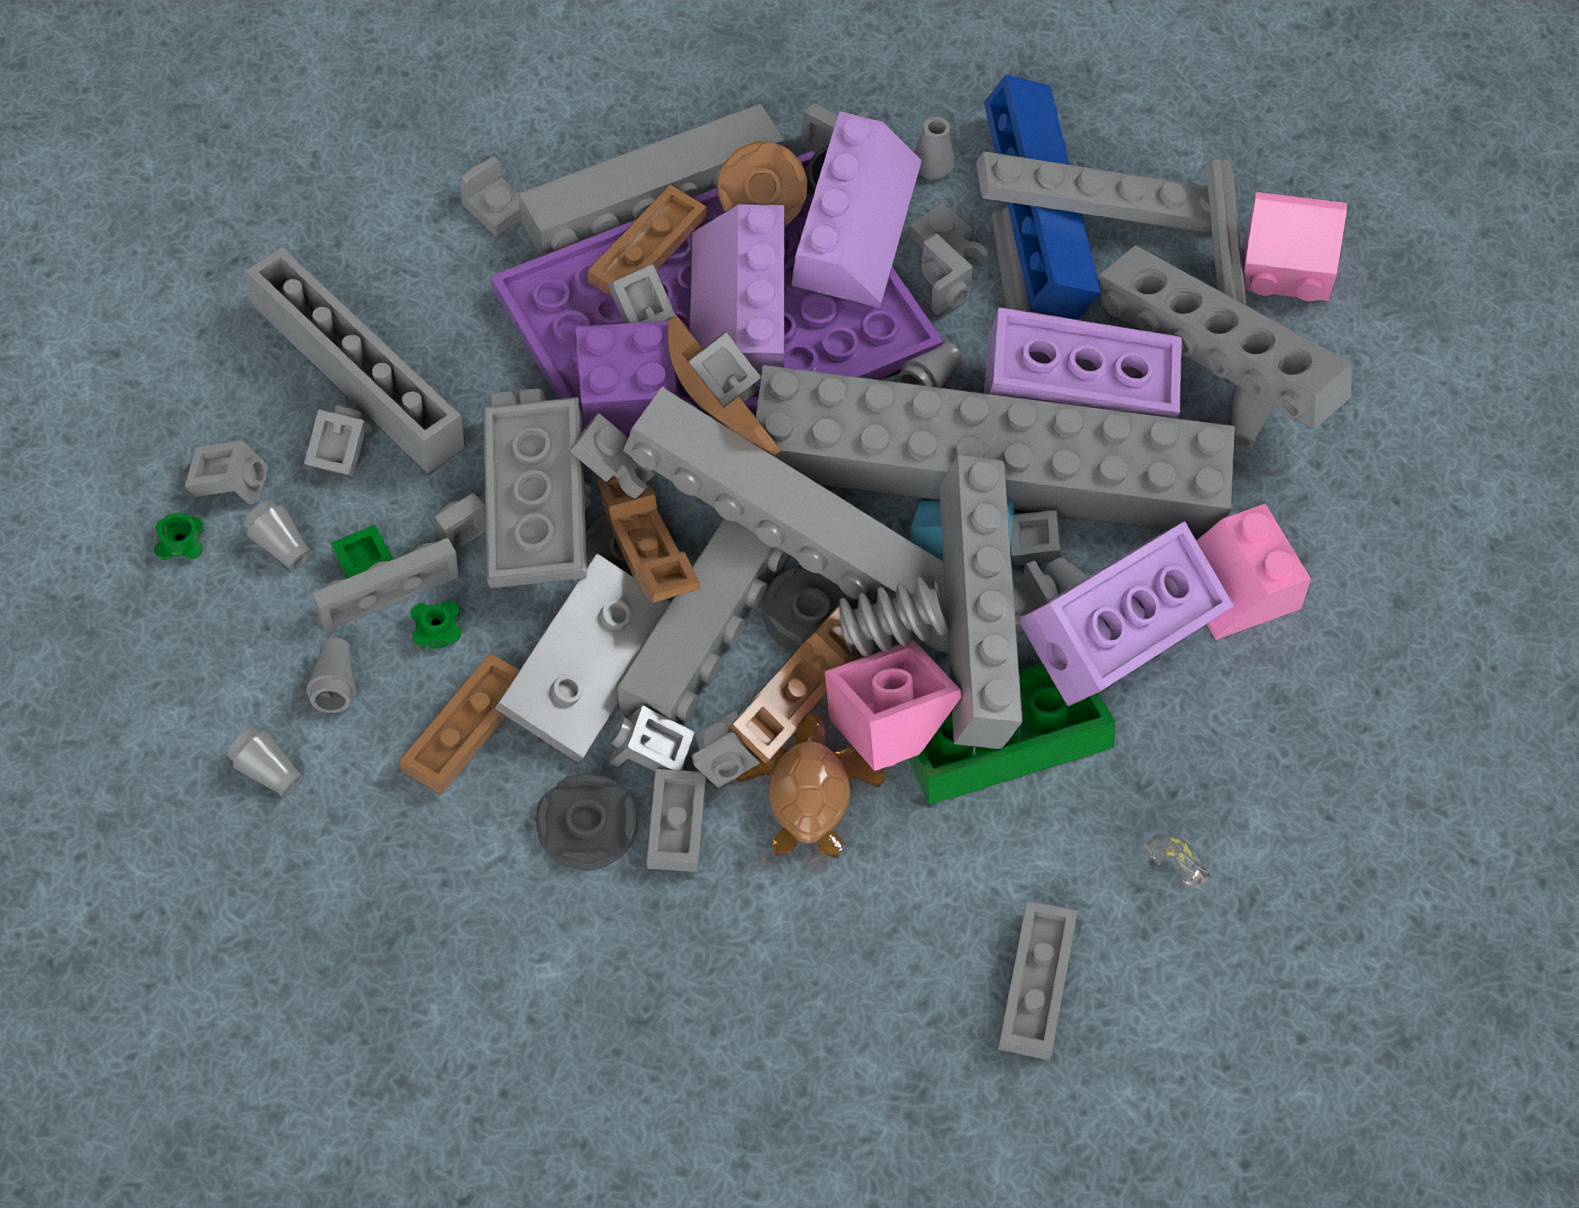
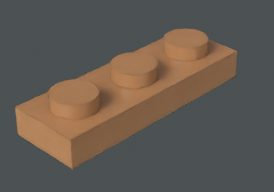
(649, 238)
(460, 727)

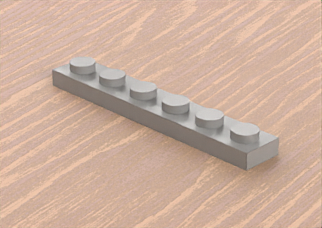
(1093, 192)

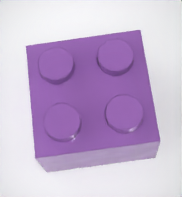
(622, 370)

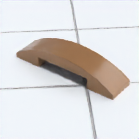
(734, 415)
(646, 542)
(793, 690)

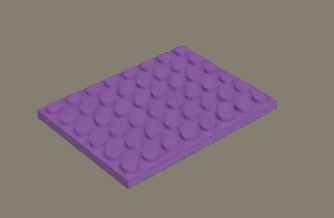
(820, 330)

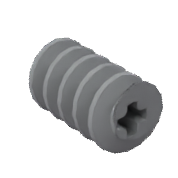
(893, 617)

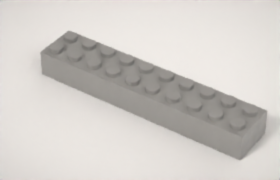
(1053, 453)

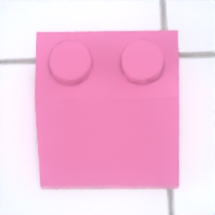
(1292, 246)
(1254, 569)
(890, 703)

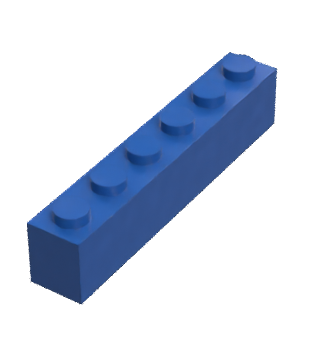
(1048, 241)

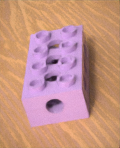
(1083, 364)
(1177, 596)

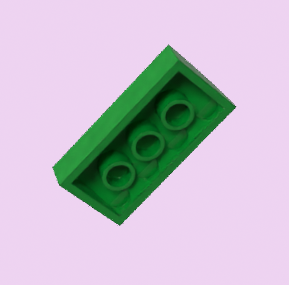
(1046, 738)

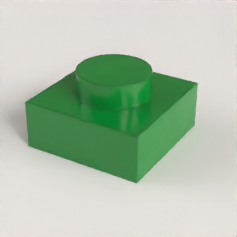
(360, 551)

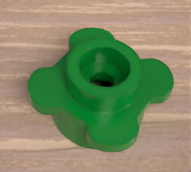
(179, 525)
(438, 635)

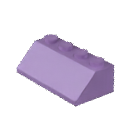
(856, 212)
(741, 282)

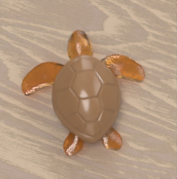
(811, 788)

